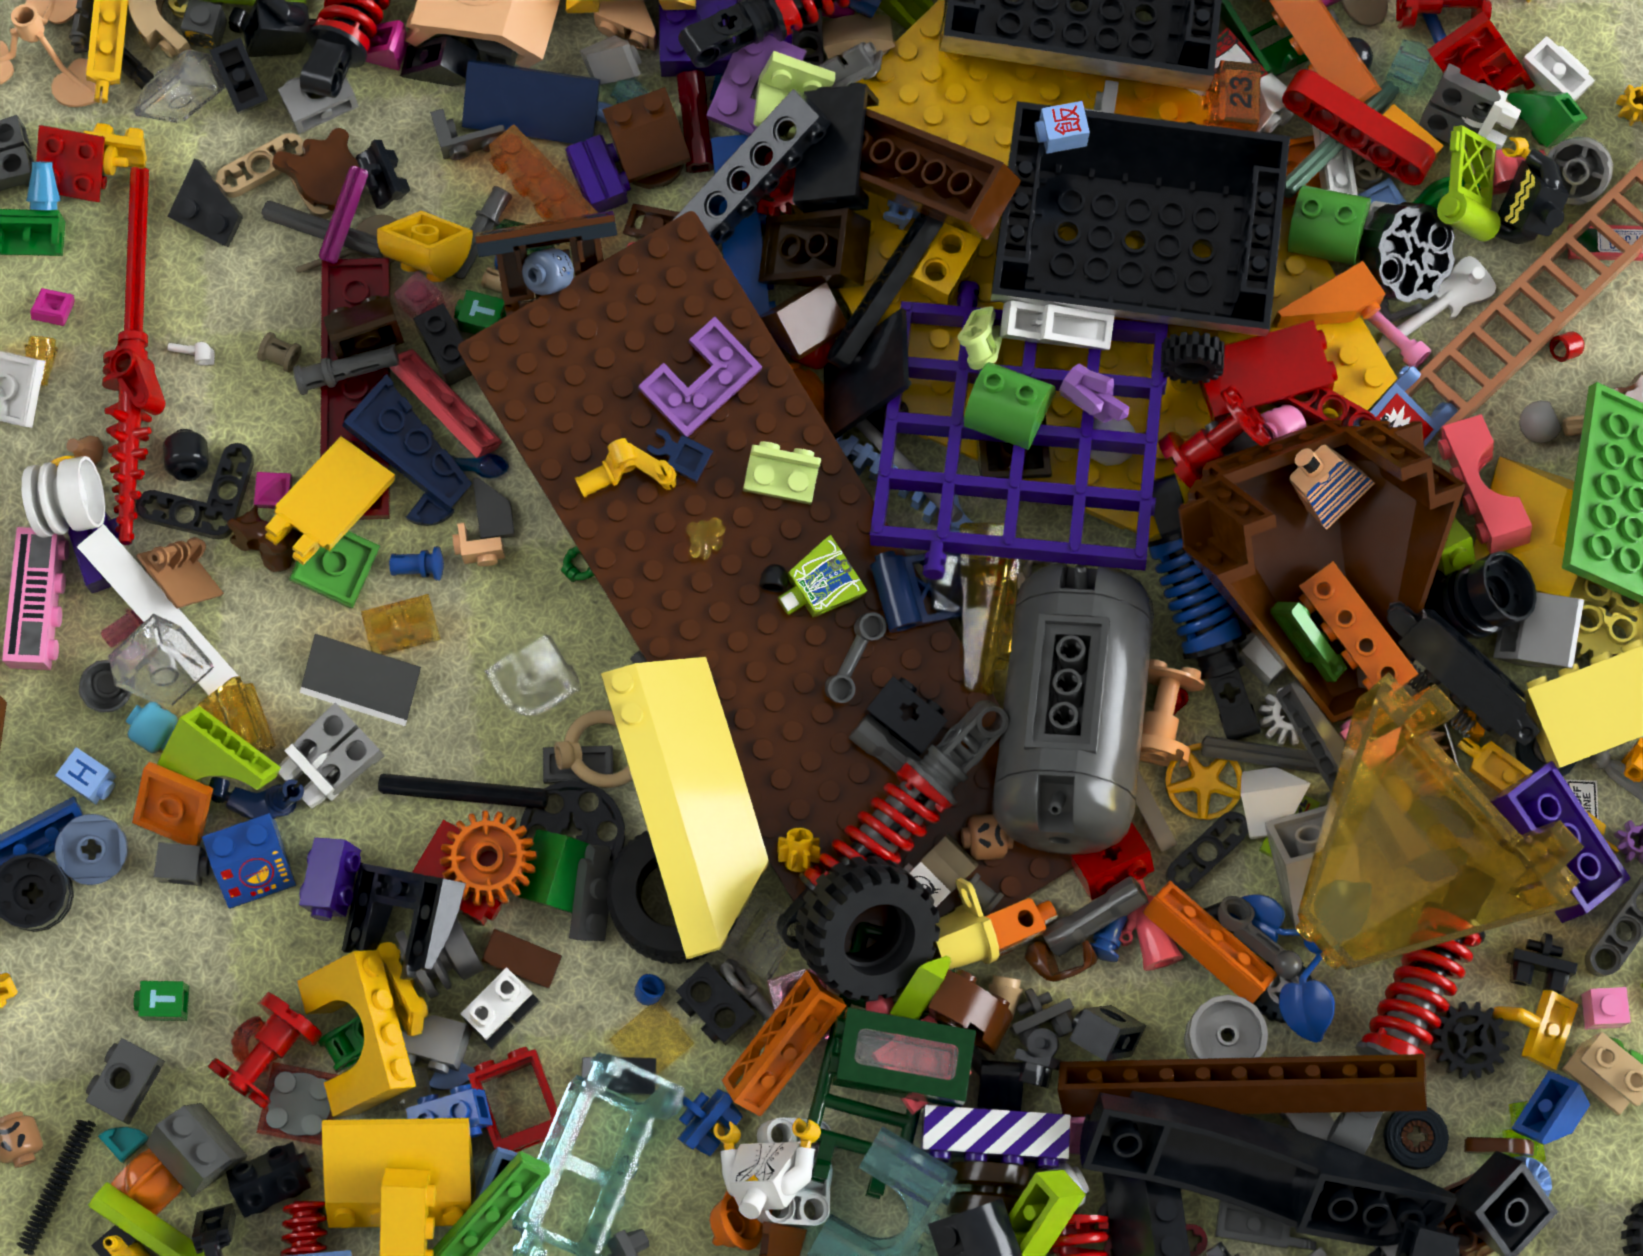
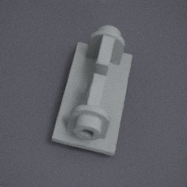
(862, 63)

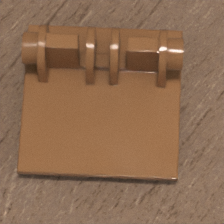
(180, 572)

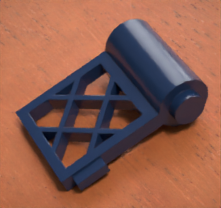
(901, 592)

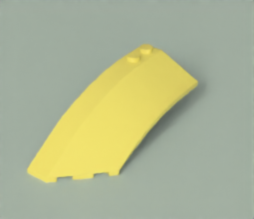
(689, 794)

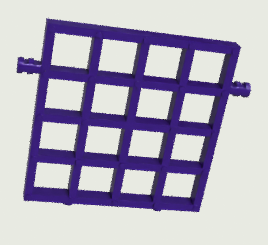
(1014, 488)

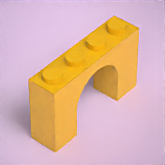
(384, 1062)

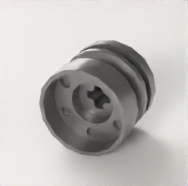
(455, 955)

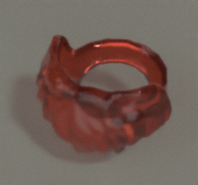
(241, 1038)

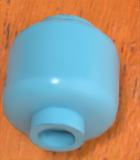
(151, 726)

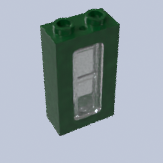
(902, 1057)

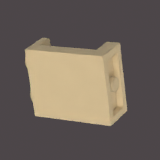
(1607, 1072)

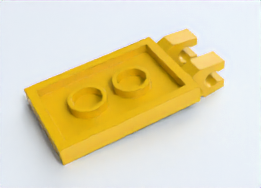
(329, 499)

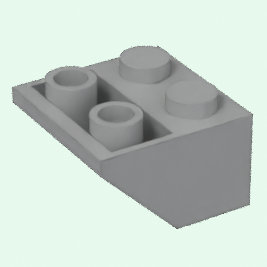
(1545, 637)

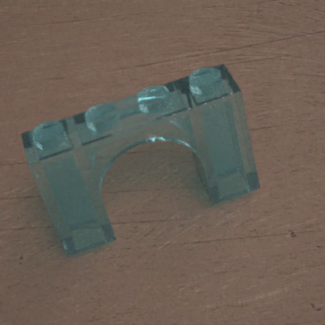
(919, 1181)

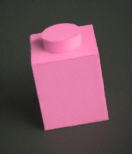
(1605, 1008)

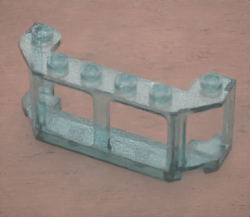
(559, 1144)

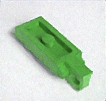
(1308, 639)

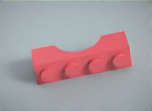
(1498, 518)

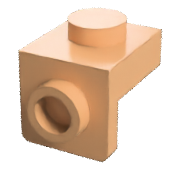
(483, 551)

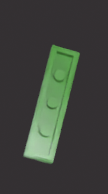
(494, 1207)

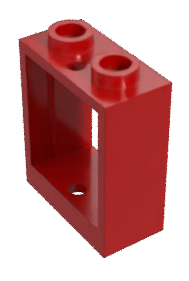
(517, 1060)

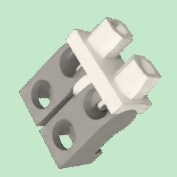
(330, 754)

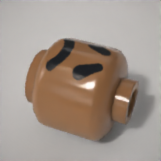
(985, 838)
(19, 1139)

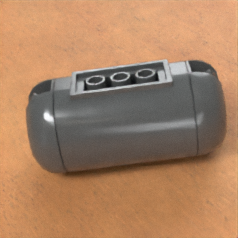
(1074, 709)

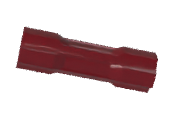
(695, 125)

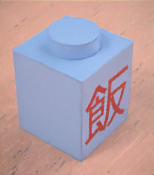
(1062, 127)

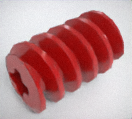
(304, 1228)

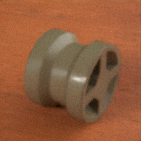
(1362, 180)

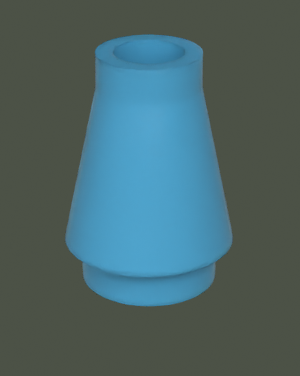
(42, 187)

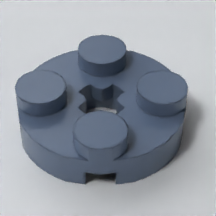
(107, 862)

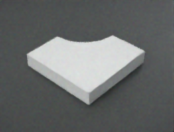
(19, 388)

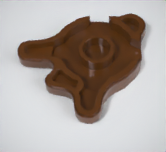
(321, 169)

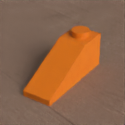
(1336, 301)

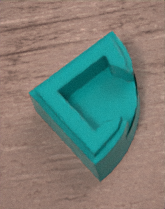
(123, 1141)

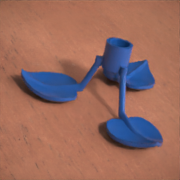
(1303, 1005)

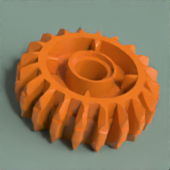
(484, 837)

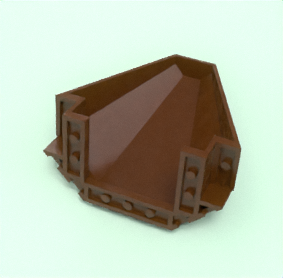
(1262, 543)

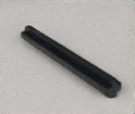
(463, 791)

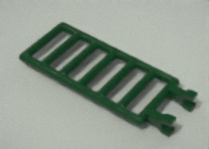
(822, 1098)

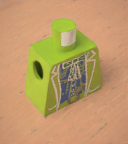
(822, 581)

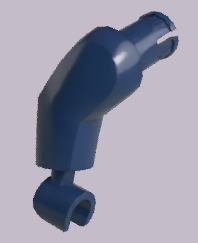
(276, 800)

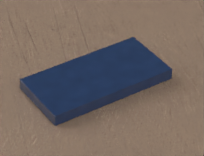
(533, 100)

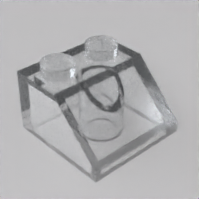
(180, 88)
(159, 662)

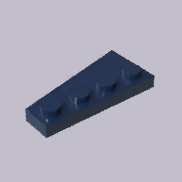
(398, 436)

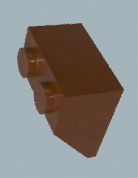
(646, 135)

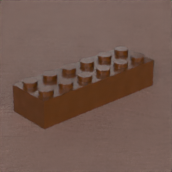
(934, 175)

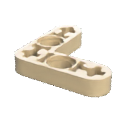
(257, 179)

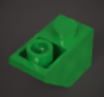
(1548, 114)

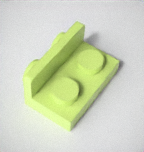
(782, 472)

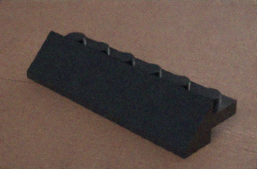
(1145, 1217)

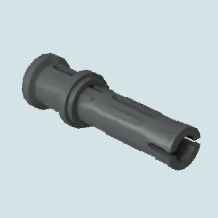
(330, 372)

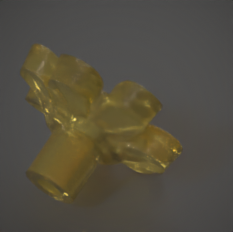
(705, 537)

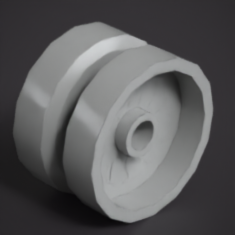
(1231, 1015)

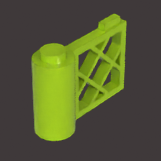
(1466, 206)

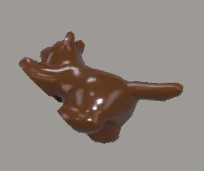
(250, 536)

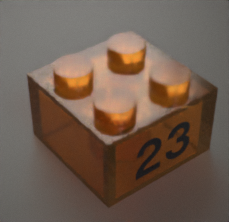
(1234, 96)

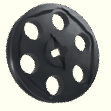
(588, 822)

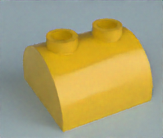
(426, 244)

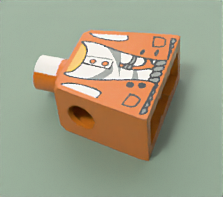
(1021, 923)

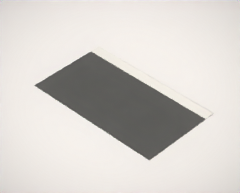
(360, 679)

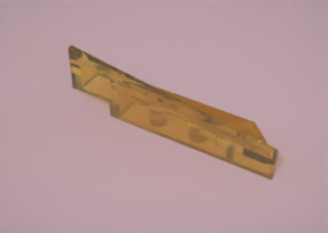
(988, 611)

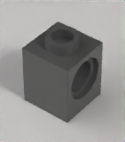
(181, 864)

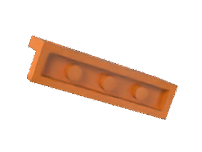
(785, 1046)

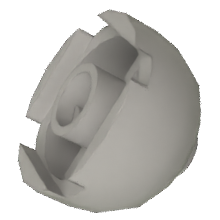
(1584, 168)

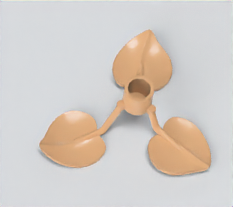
(29, 20)

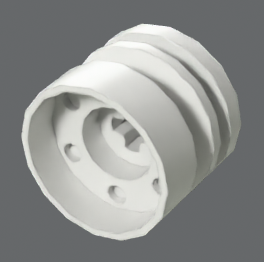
(63, 496)

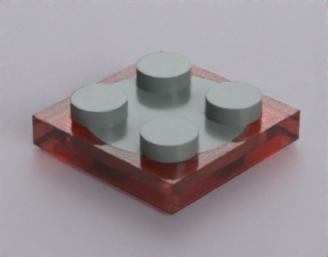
(296, 1104)

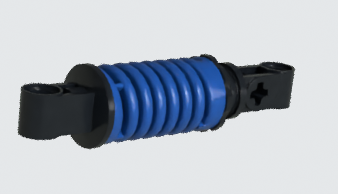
(1209, 618)

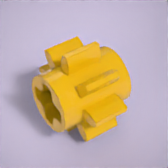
(1631, 104)
(798, 849)

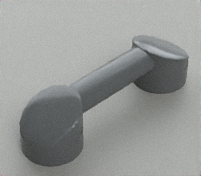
(867, 628)

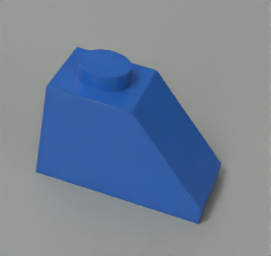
(1552, 1110)

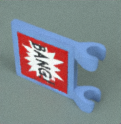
(1400, 408)

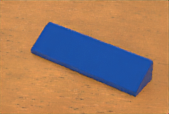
(38, 833)

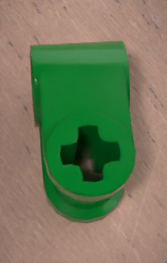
(351, 1041)

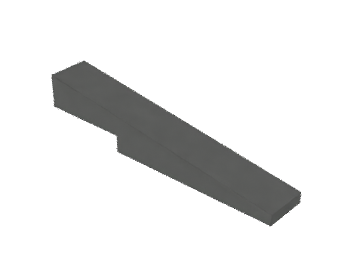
(1313, 729)

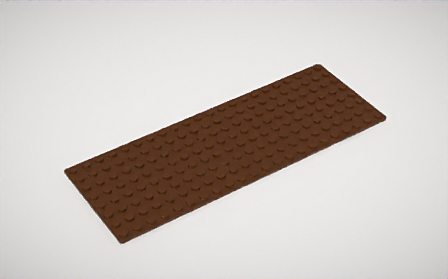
(568, 387)

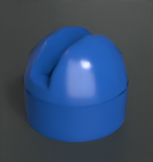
(649, 989)

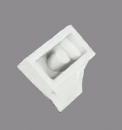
(1557, 69)

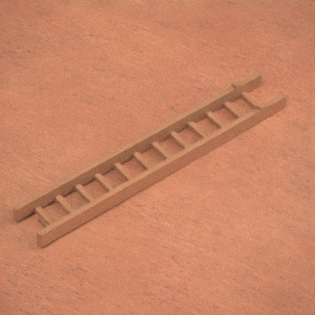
(1522, 284)

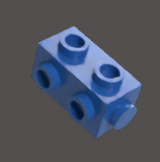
(462, 1103)

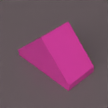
(388, 45)

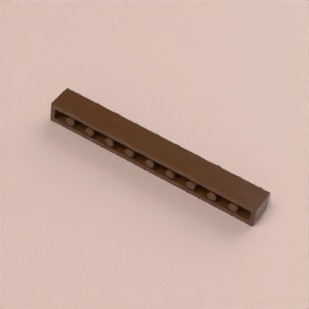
(1255, 1083)

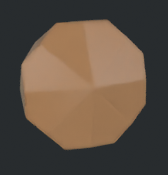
(87, 446)

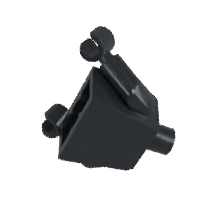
(272, 27)

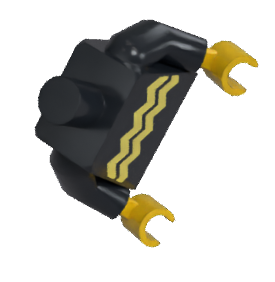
(1534, 197)

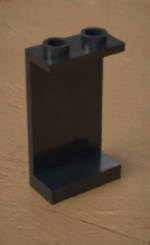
(831, 168)

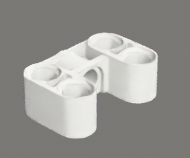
(815, 1192)

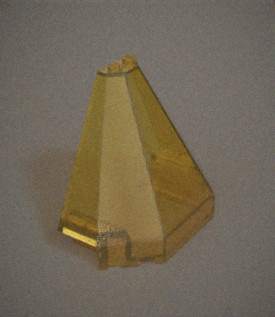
(1416, 847)

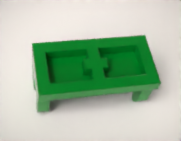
(31, 232)

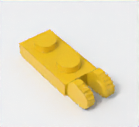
(408, 1006)

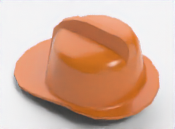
(148, 1182)
(732, 1228)

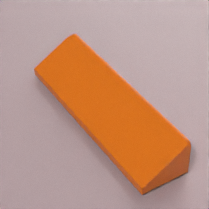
(1209, 942)

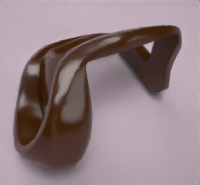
(1044, 963)

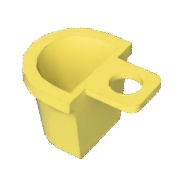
(966, 933)

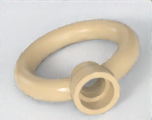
(569, 752)

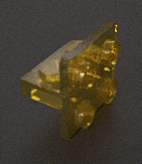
(241, 711)

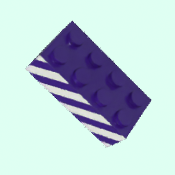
(996, 1135)

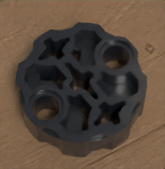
(1408, 250)

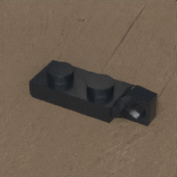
(213, 1229)

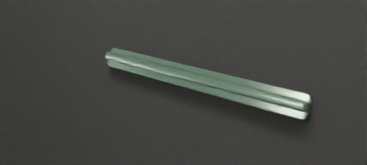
(1330, 147)

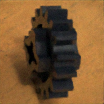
(1482, 1049)

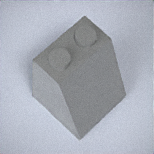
(1292, 849)

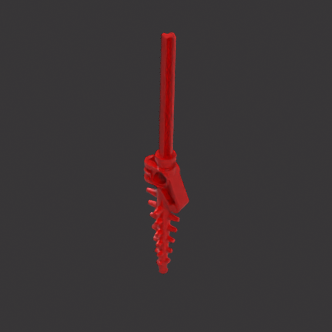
(130, 369)

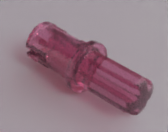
(121, 628)

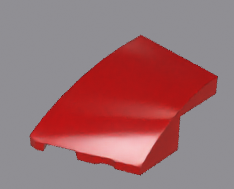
(1481, 55)

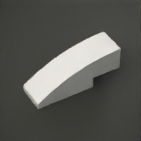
(1056, 325)

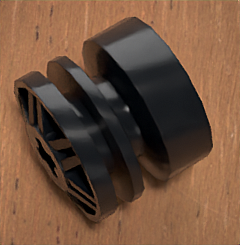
(1488, 595)
(19, 877)

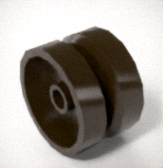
(987, 1183)

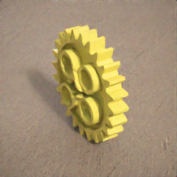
(1601, 637)

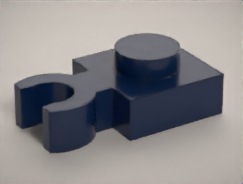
(685, 457)

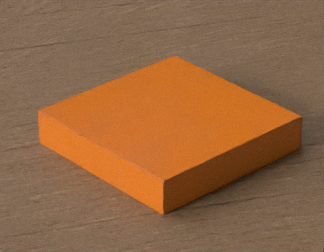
(172, 805)

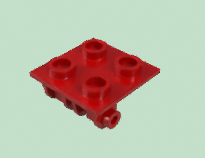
(75, 161)

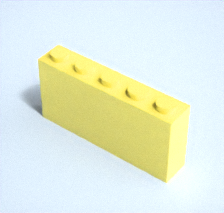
(1589, 706)

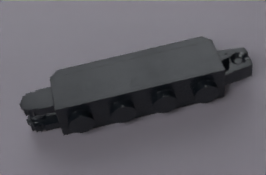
(1464, 671)

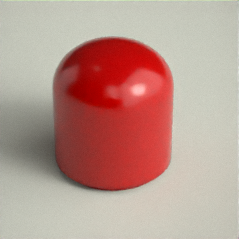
(1573, 343)

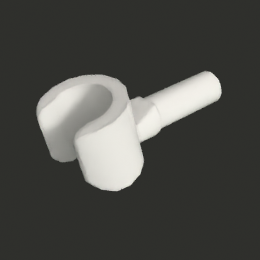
(203, 353)

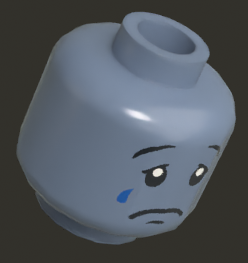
(547, 271)

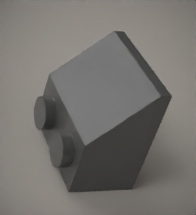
(194, 1147)

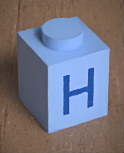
(86, 776)

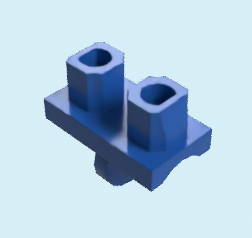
(697, 1132)

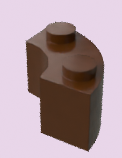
(971, 1007)

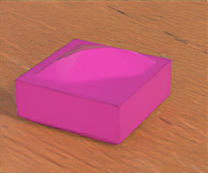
(52, 307)
(271, 488)

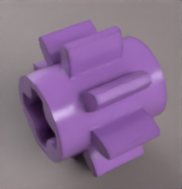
(1626, 842)

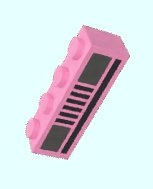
(34, 600)

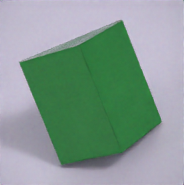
(555, 870)

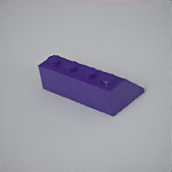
(1546, 798)

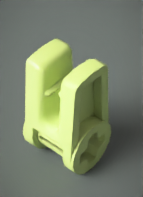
(981, 338)

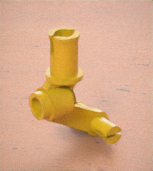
(621, 459)

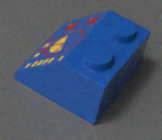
(249, 860)

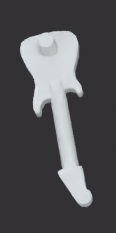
(1465, 286)

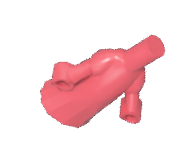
(1156, 946)

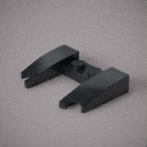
(434, 907)

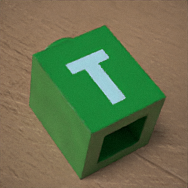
(478, 311)
(162, 1000)

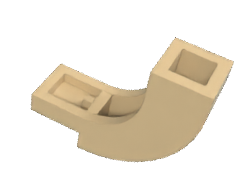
(154, 29)

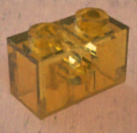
(401, 625)

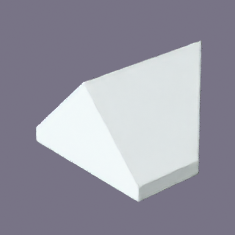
(1269, 796)

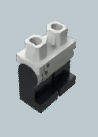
(495, 1004)

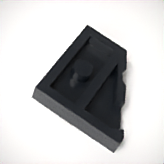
(205, 206)

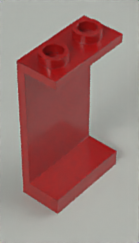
(1271, 368)

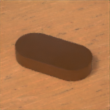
(1508, 1146)

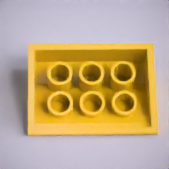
(362, 1149)

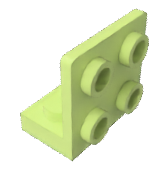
(780, 77)

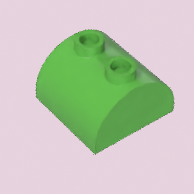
(1328, 224)
(1008, 405)

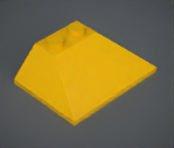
(1548, 507)

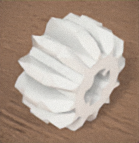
(1275, 721)

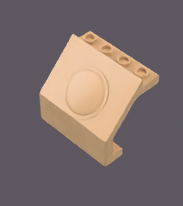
(514, 23)

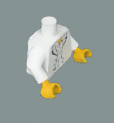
(766, 1173)

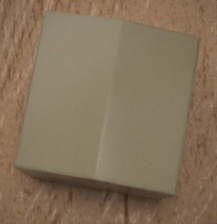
(949, 862)

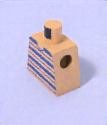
(1328, 483)

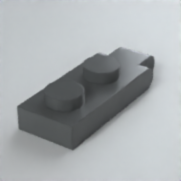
(590, 897)

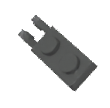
(1251, 1227)

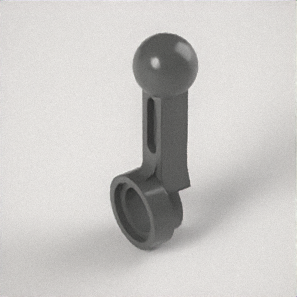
(1285, 962)

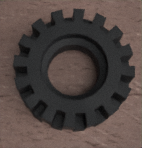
(1192, 357)

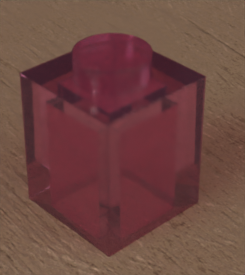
(418, 295)

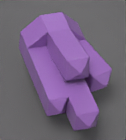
(1093, 394)

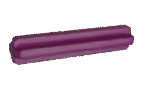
(343, 214)

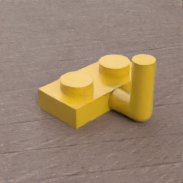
(1547, 1027)

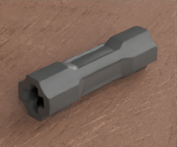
(878, 742)
(1115, 903)

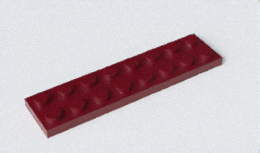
(348, 285)

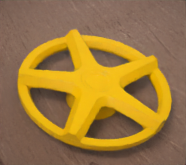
(1203, 782)

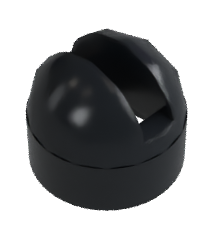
(774, 579)

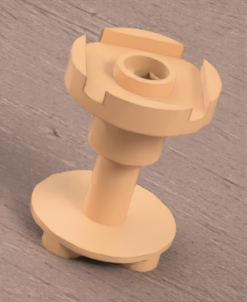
(1160, 725)

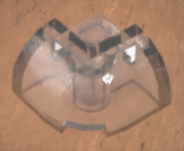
(534, 678)

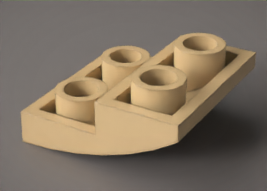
(848, 31)

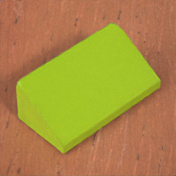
(921, 988)

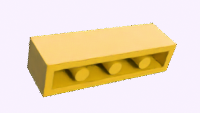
(405, 1213)

